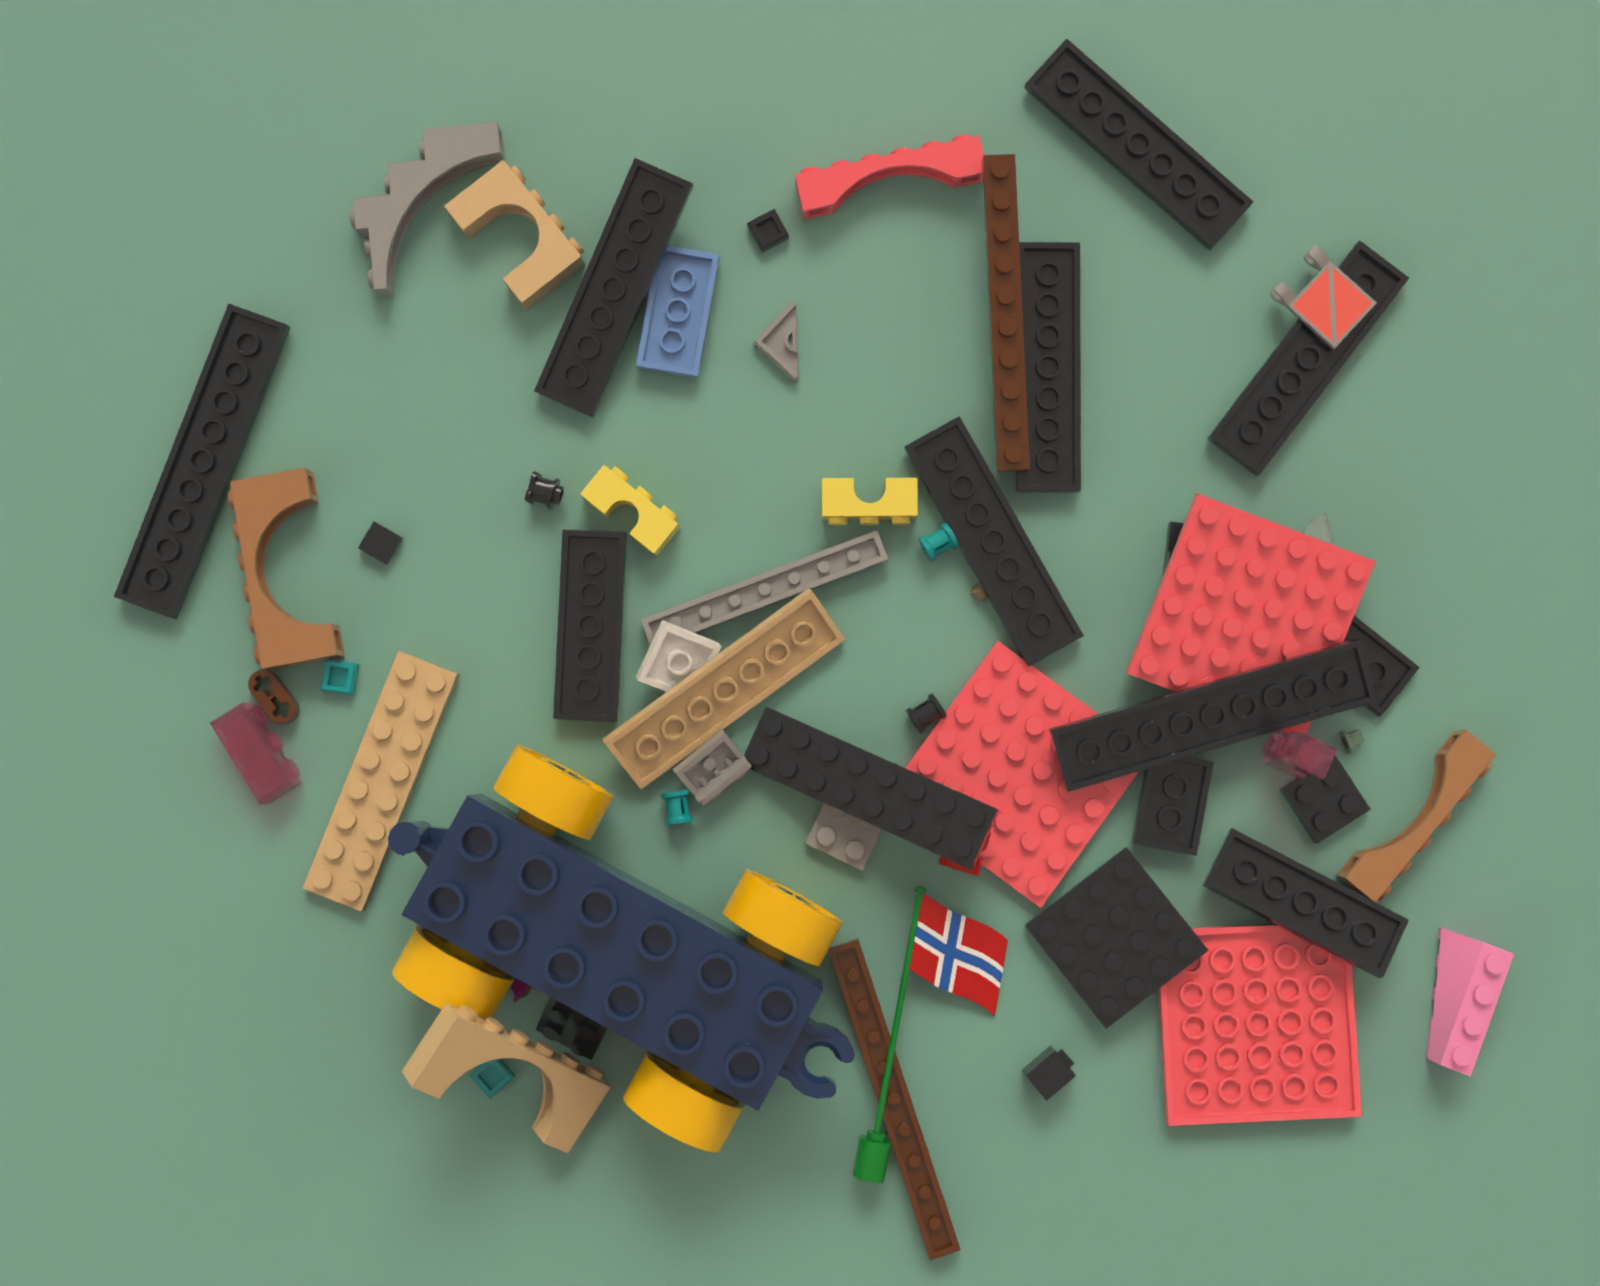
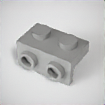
(712, 768)

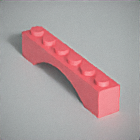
(952, 162)

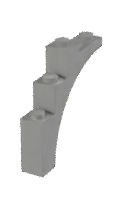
(444, 157)

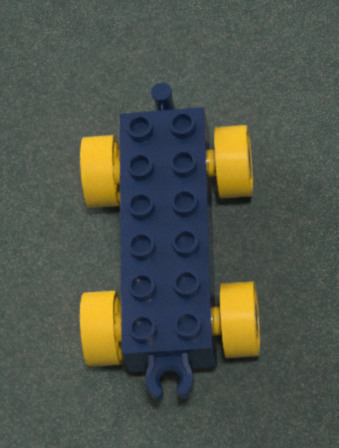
(532, 907)

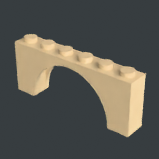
(463, 1041)

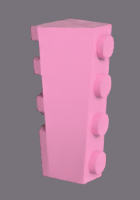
(1464, 998)

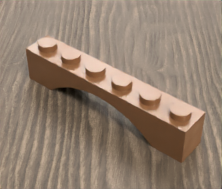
(1456, 768)

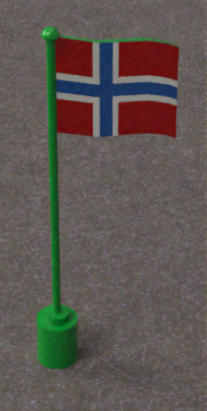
(953, 956)

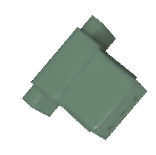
(1351, 739)

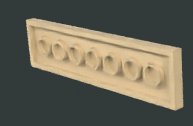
(724, 688)
(380, 781)

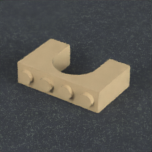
(503, 193)

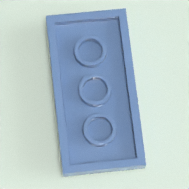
(678, 312)

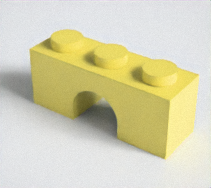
(610, 490)
(842, 504)

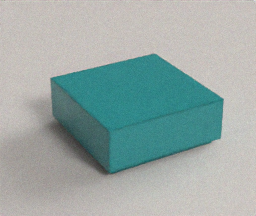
(339, 677)
(492, 1076)

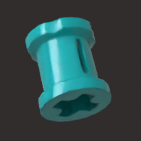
(938, 542)
(677, 807)

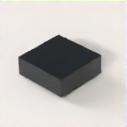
(768, 230)
(380, 543)

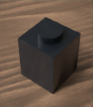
(1050, 1072)

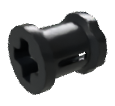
(926, 713)

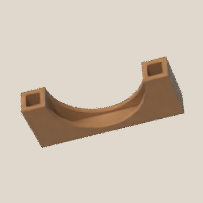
(260, 508)

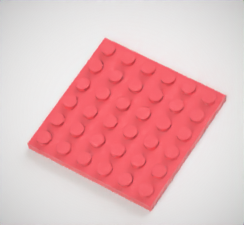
(1244, 599)
(1002, 754)
(1259, 1031)

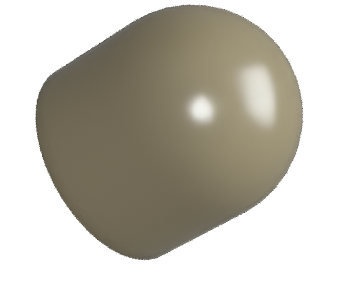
(978, 592)

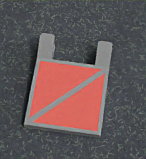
(1329, 303)

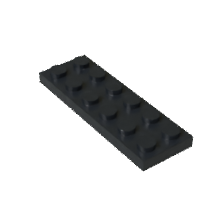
(590, 625)
(1306, 903)

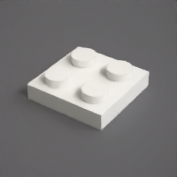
(675, 656)

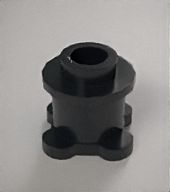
(544, 490)

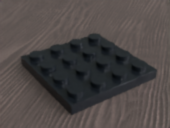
(1116, 937)

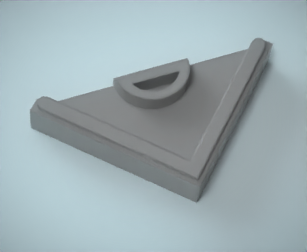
(780, 341)

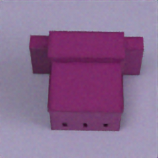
(519, 989)

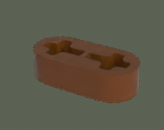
(279, 692)

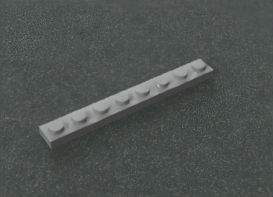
(771, 586)

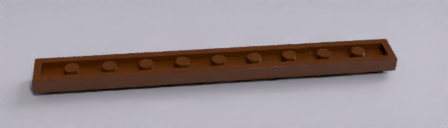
(1006, 313)
(899, 1110)

